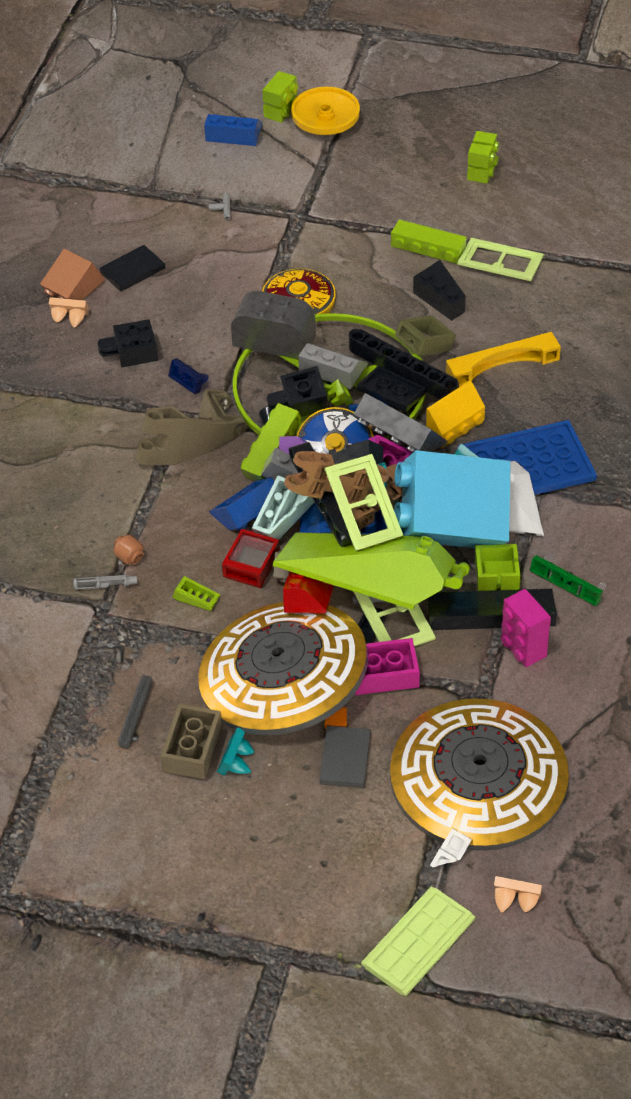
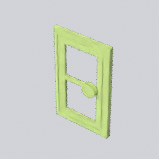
(498, 267)
(381, 496)
(424, 636)

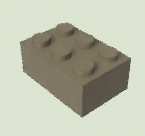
(191, 741)

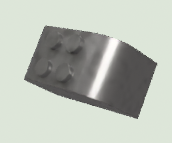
(273, 324)

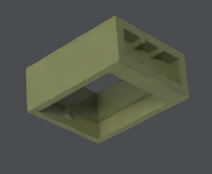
(411, 329)

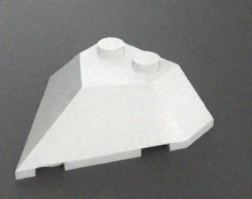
(523, 506)

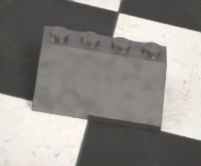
(397, 425)

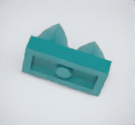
(230, 760)

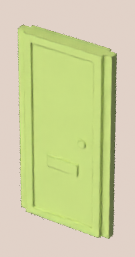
(418, 941)

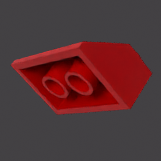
(306, 594)

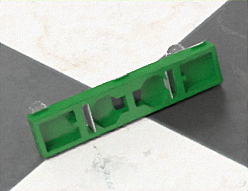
(566, 580)

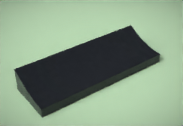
(479, 608)

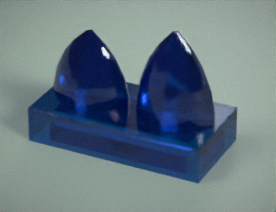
(187, 376)

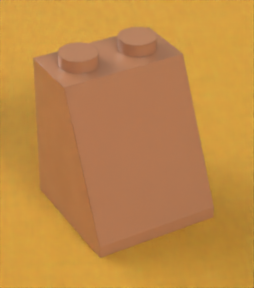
(71, 277)

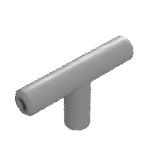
(225, 206)

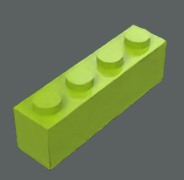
(428, 241)
(281, 423)

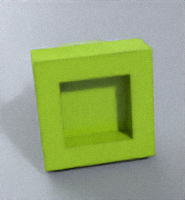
(339, 394)

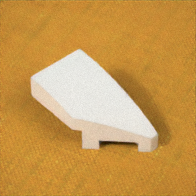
(452, 848)

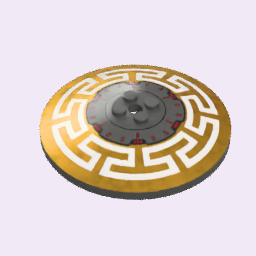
(273, 695)
(493, 802)

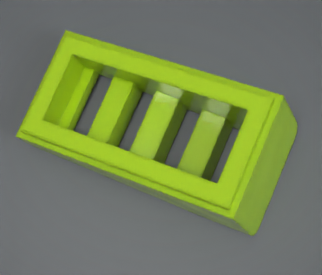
(192, 586)

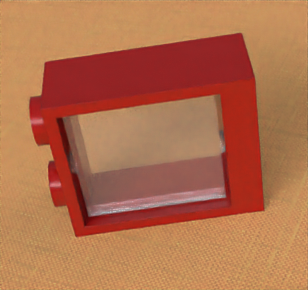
(250, 558)

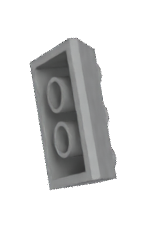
(332, 364)

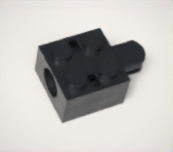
(132, 343)
(301, 392)

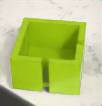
(280, 95)
(482, 157)
(497, 567)

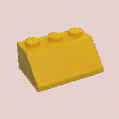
(456, 413)

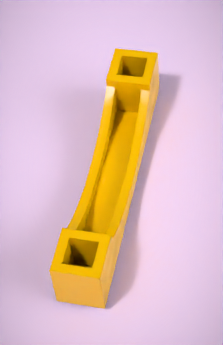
(539, 348)

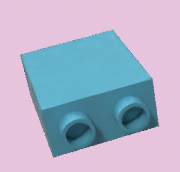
(454, 498)

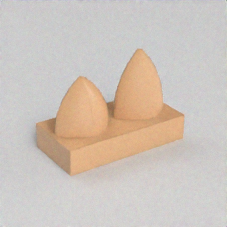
(75, 308)
(507, 888)

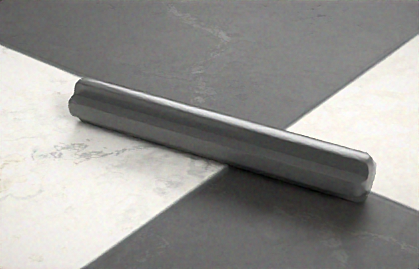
(135, 711)

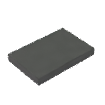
(345, 756)

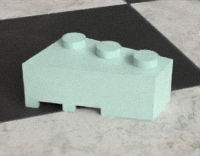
(280, 510)

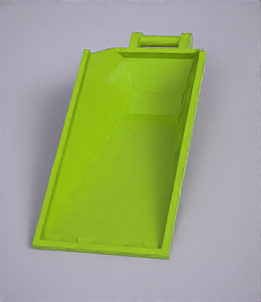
(392, 571)

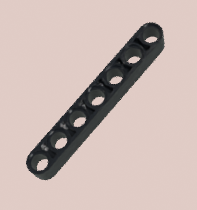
(396, 360)
(327, 504)

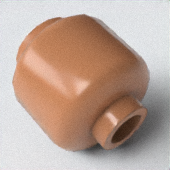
(128, 549)

